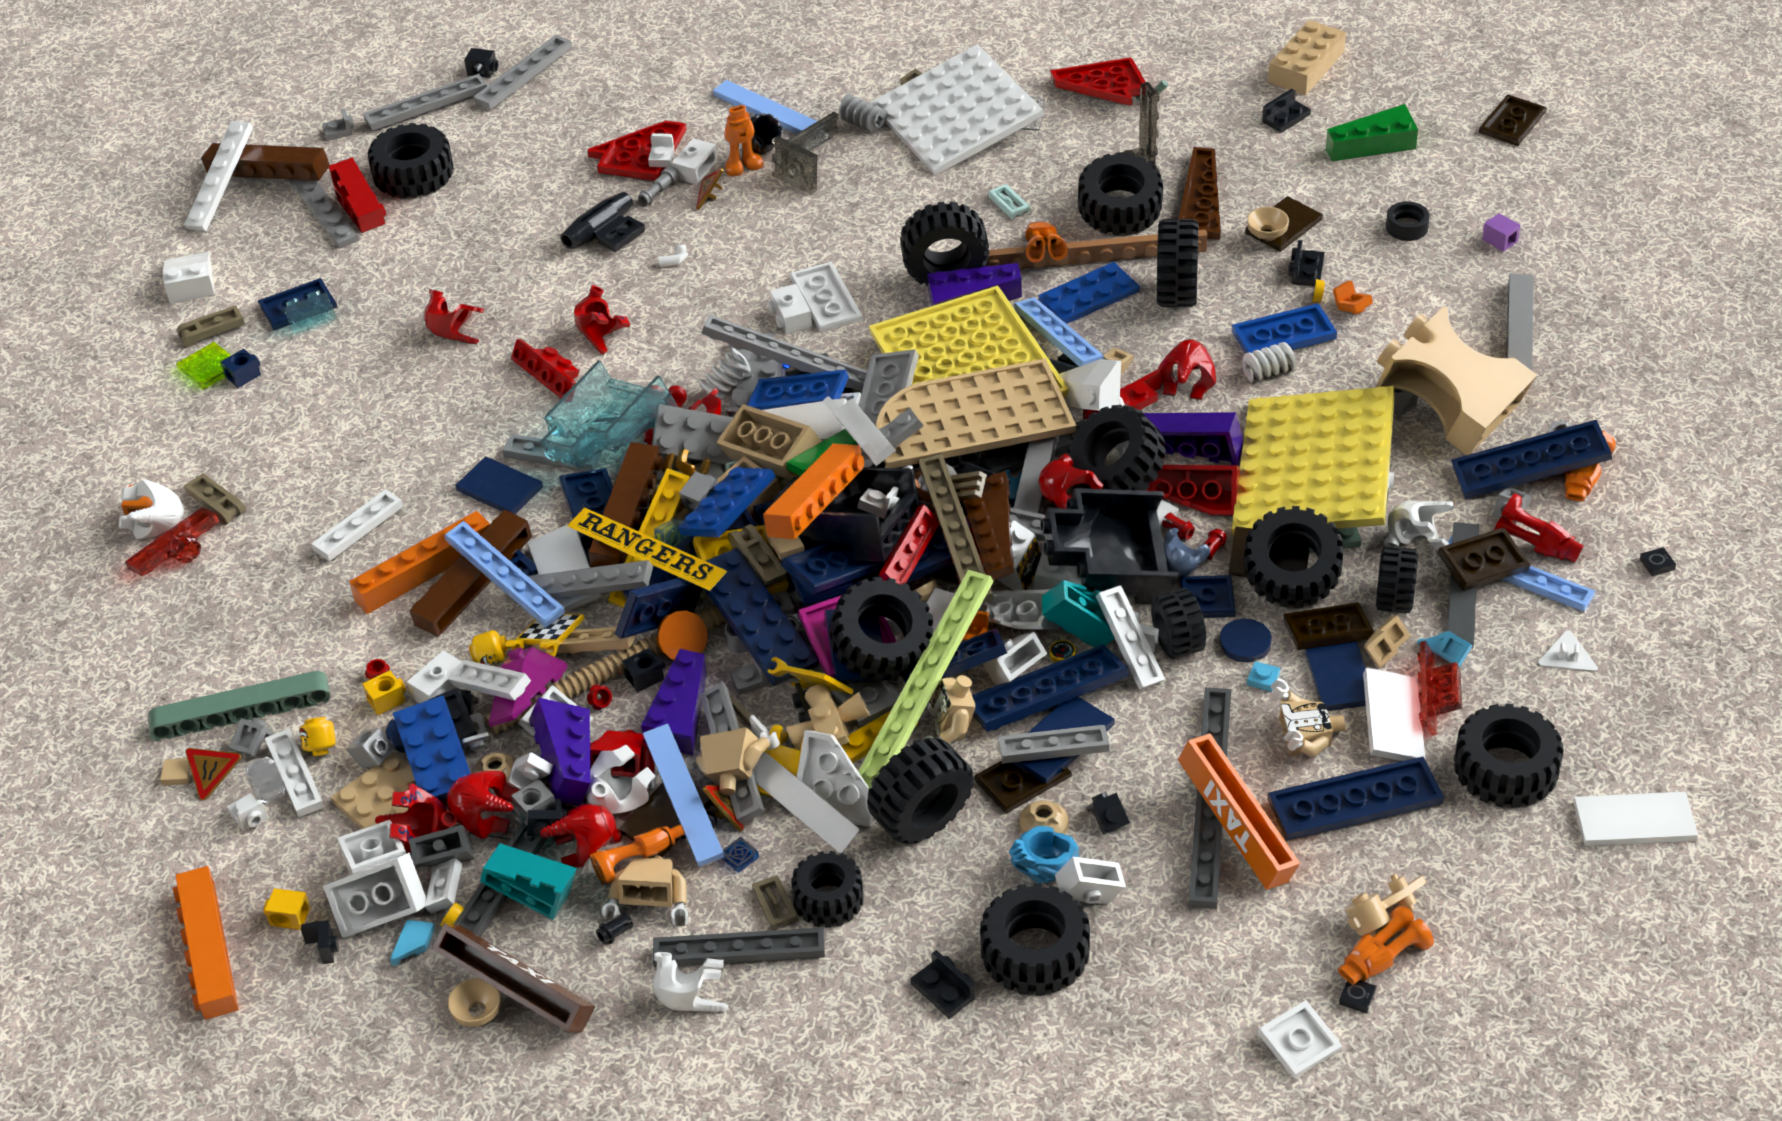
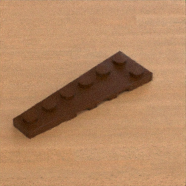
(1201, 192)
(992, 525)

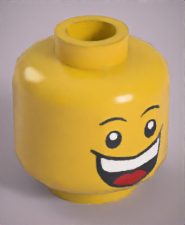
(488, 648)
(317, 735)

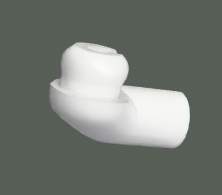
(675, 259)

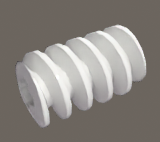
(1268, 360)
(726, 374)

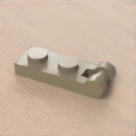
(210, 325)
(214, 498)
(758, 555)

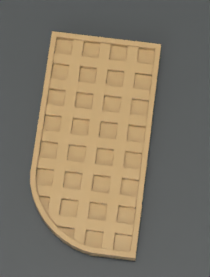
(979, 412)

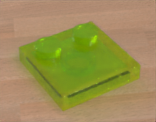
(204, 365)

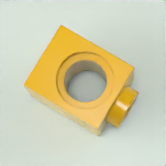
(384, 692)
(287, 908)

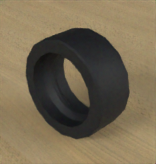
(1403, 231)

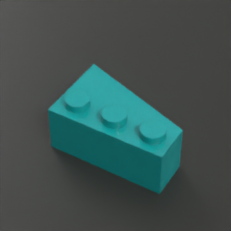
(1077, 613)
(529, 879)

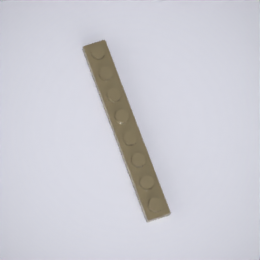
(951, 518)

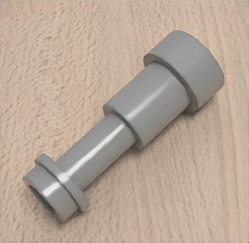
(668, 176)

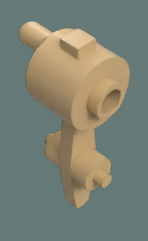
(1370, 913)

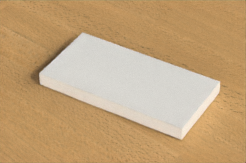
(826, 297)
(815, 415)
(561, 552)
(1393, 715)
(1635, 818)

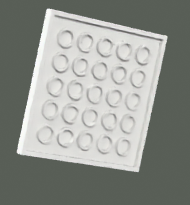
(957, 109)

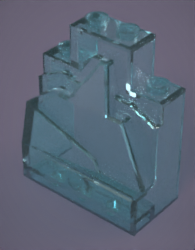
(601, 416)

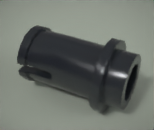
(615, 927)

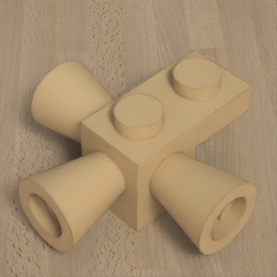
(826, 716)

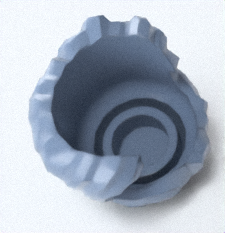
(1180, 557)

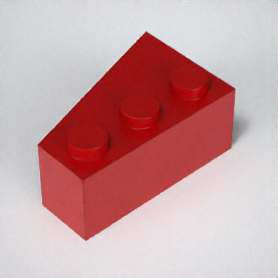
(356, 195)

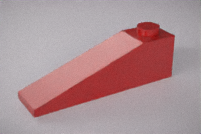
(1200, 487)

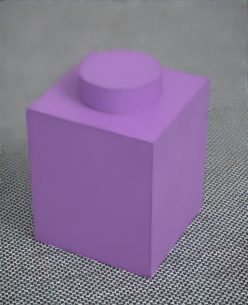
(1501, 232)

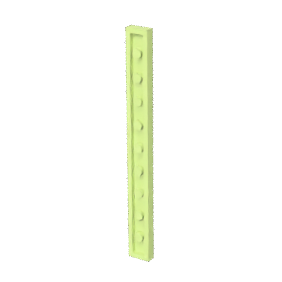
(926, 673)

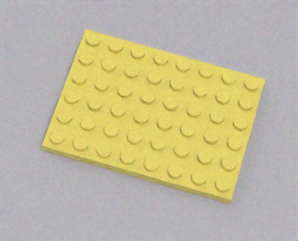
(962, 337)
(1319, 455)

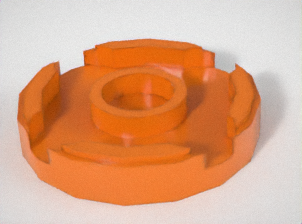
(681, 631)

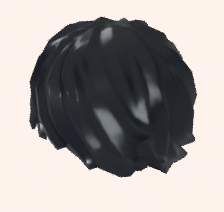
(765, 128)

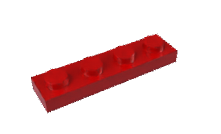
(910, 546)

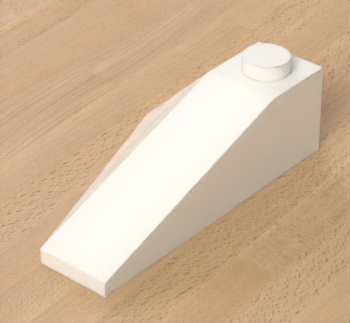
(1093, 385)
(1018, 610)

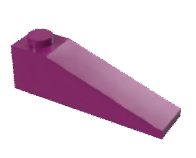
(539, 668)

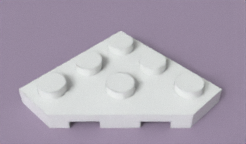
(834, 777)

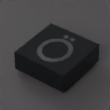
(1657, 561)
(1358, 996)

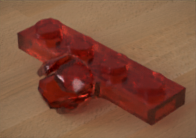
(174, 544)

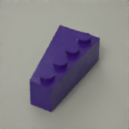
(962, 282)
(1201, 434)
(679, 700)
(564, 742)

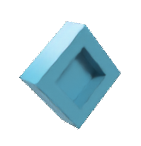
(1263, 676)

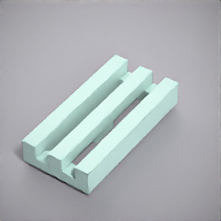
(1005, 203)

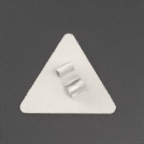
(1568, 654)

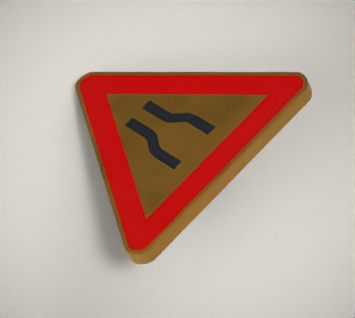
(707, 185)
(210, 768)
(723, 804)

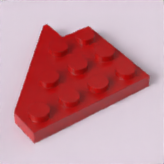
(1108, 80)
(630, 153)

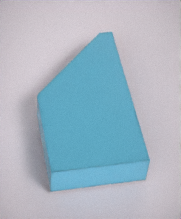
(1448, 647)
(413, 940)

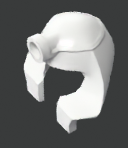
(162, 515)
(1415, 520)
(613, 792)
(680, 990)

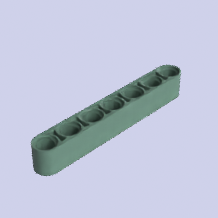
(232, 705)

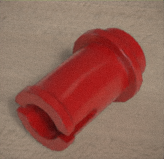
(1185, 529)
(1215, 539)

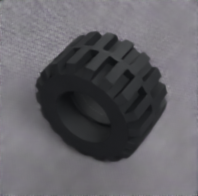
(1396, 579)
(1179, 623)
(831, 905)

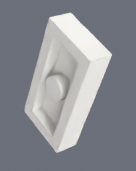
(443, 885)

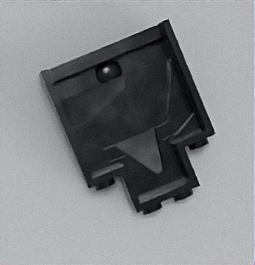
(859, 530)
(1111, 541)

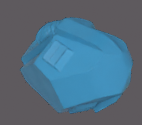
(1042, 853)

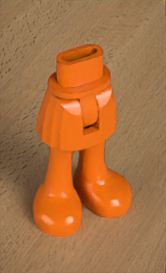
(740, 130)
(1041, 234)
(1582, 480)
(644, 844)
(1372, 957)

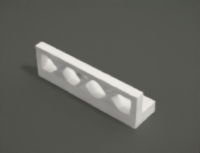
(862, 430)

